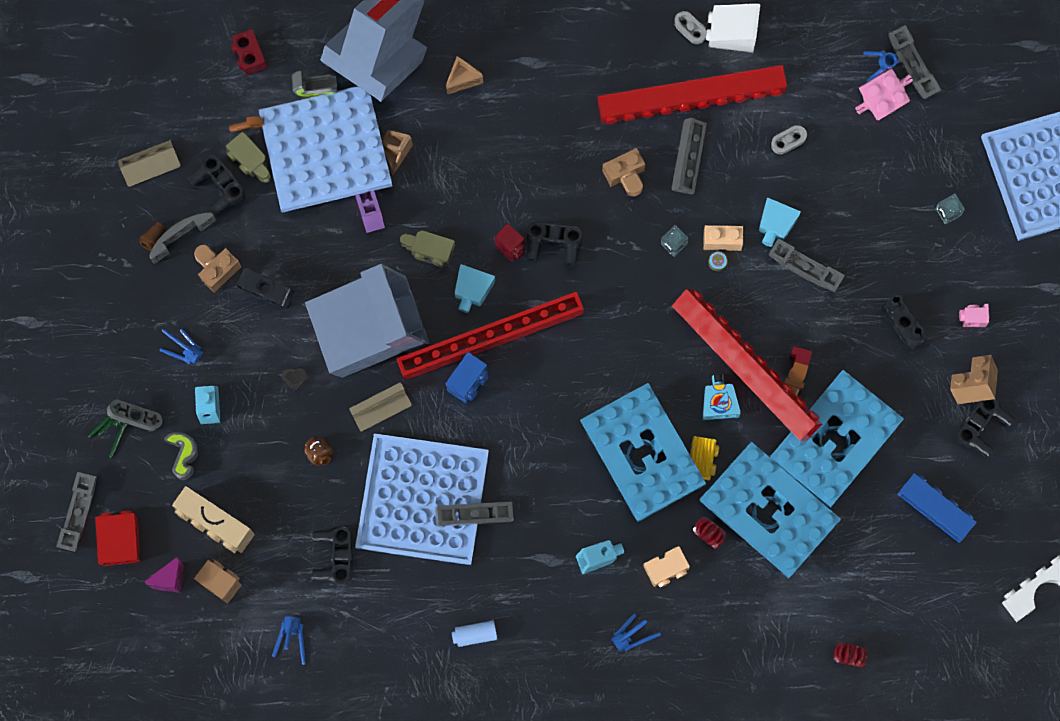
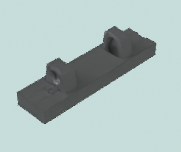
(474, 514)

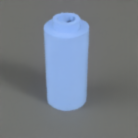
(474, 633)

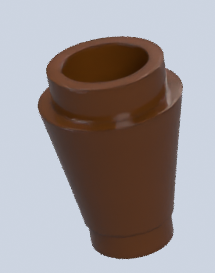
(150, 237)

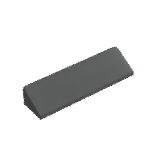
(689, 156)

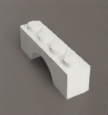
(1022, 601)

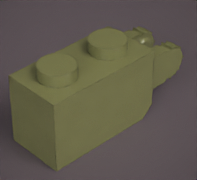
(249, 157)
(429, 247)

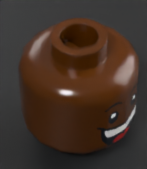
(318, 451)

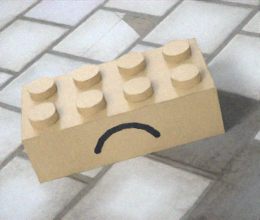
(213, 519)

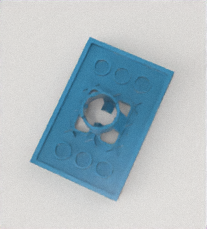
(815, 465)
(658, 483)
(796, 533)

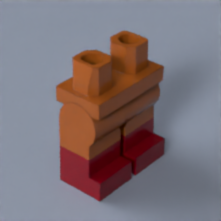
(796, 376)

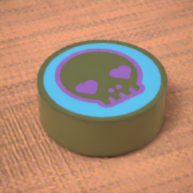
(717, 261)

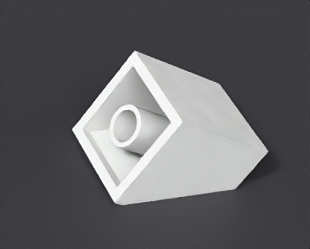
(733, 27)

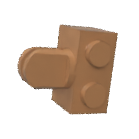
(626, 170)
(216, 267)

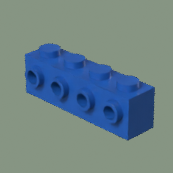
(937, 508)

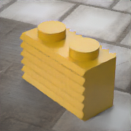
(702, 453)

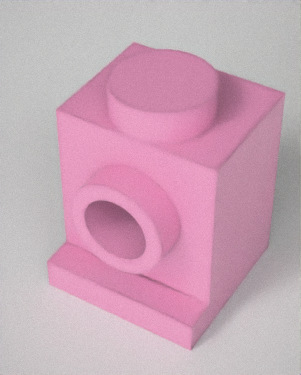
(975, 316)

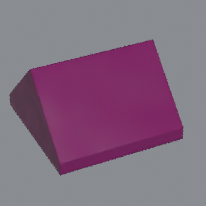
(168, 578)

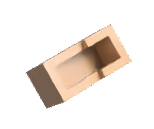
(723, 238)
(662, 570)

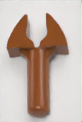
(252, 122)

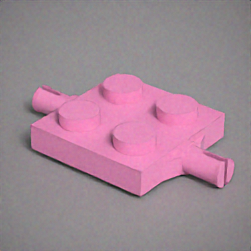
(884, 94)

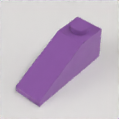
(370, 211)

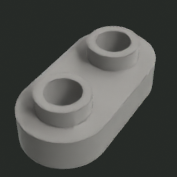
(692, 27)
(788, 140)

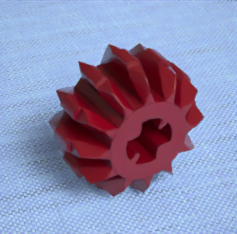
(709, 532)
(850, 654)

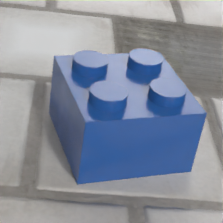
(467, 378)

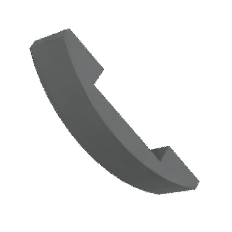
(912, 62)
(200, 220)
(805, 267)
(78, 512)

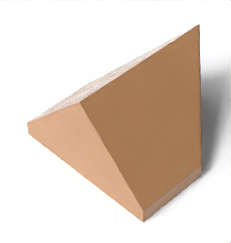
(462, 76)
(395, 147)

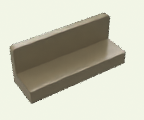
(149, 163)
(380, 407)

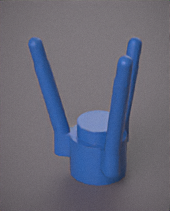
(886, 61)
(192, 353)
(290, 627)
(622, 640)

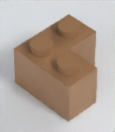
(977, 384)
(218, 581)

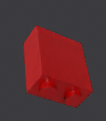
(117, 538)

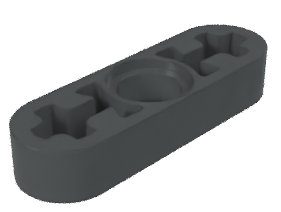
(122, 406)

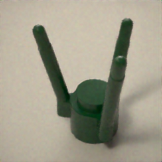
(108, 422)

